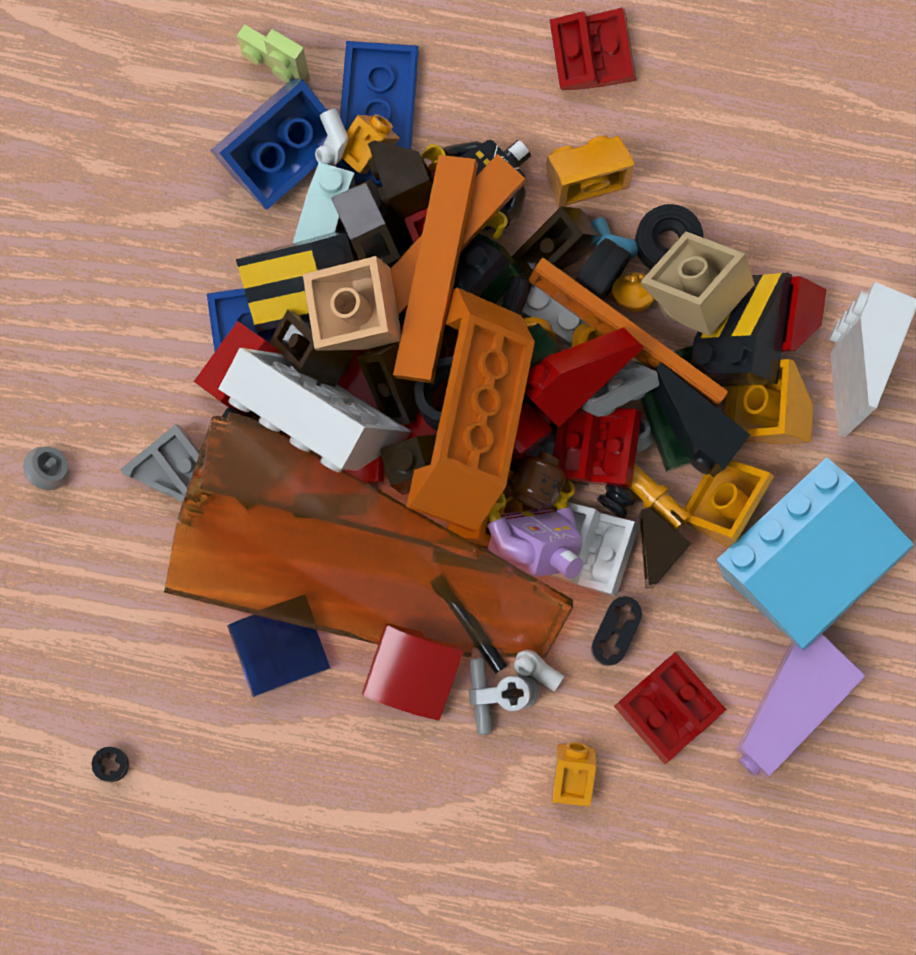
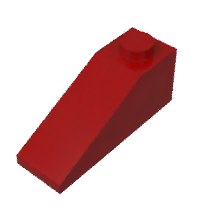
(574, 375)

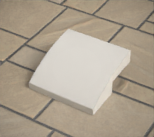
(604, 549)

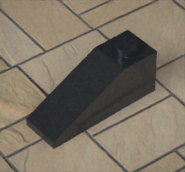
(698, 425)

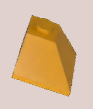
(775, 411)

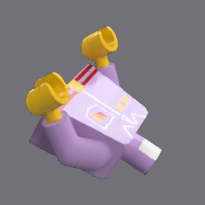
(538, 540)

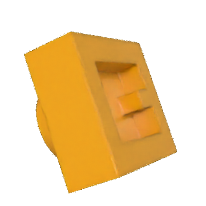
(360, 133)
(574, 774)

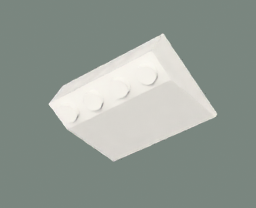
(866, 351)
(312, 412)

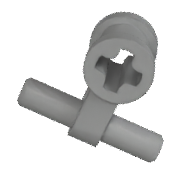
(482, 695)

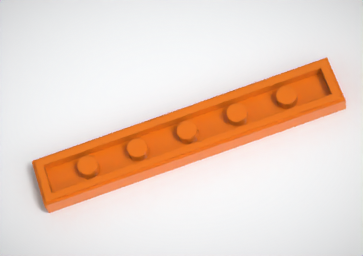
(491, 192)
(435, 269)
(607, 319)

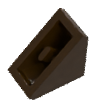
(660, 546)

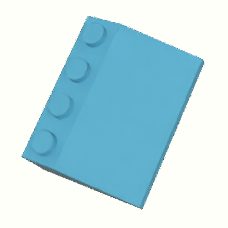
(814, 554)

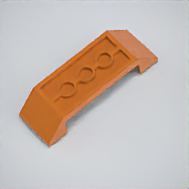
(477, 414)

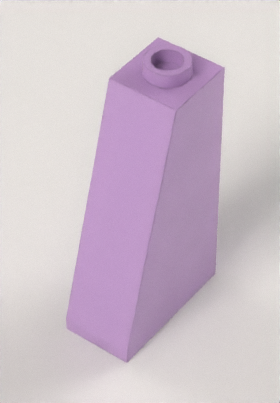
(795, 703)

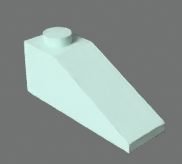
(319, 212)

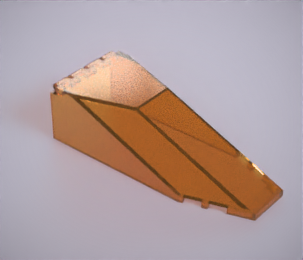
(335, 555)

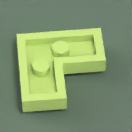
(275, 51)

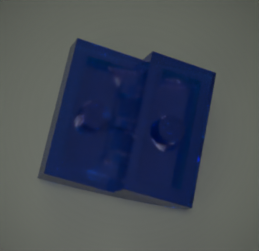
(276, 652)

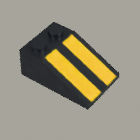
(275, 276)
(750, 339)

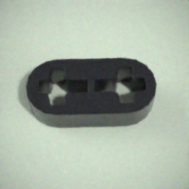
(607, 627)

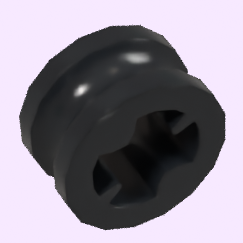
(616, 500)
(99, 769)

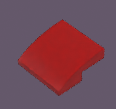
(592, 49)
(599, 447)
(412, 672)
(670, 708)

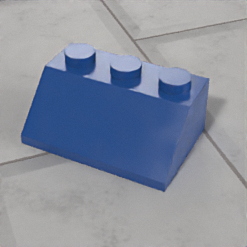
(275, 143)

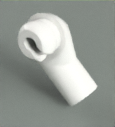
(336, 140)
(531, 664)

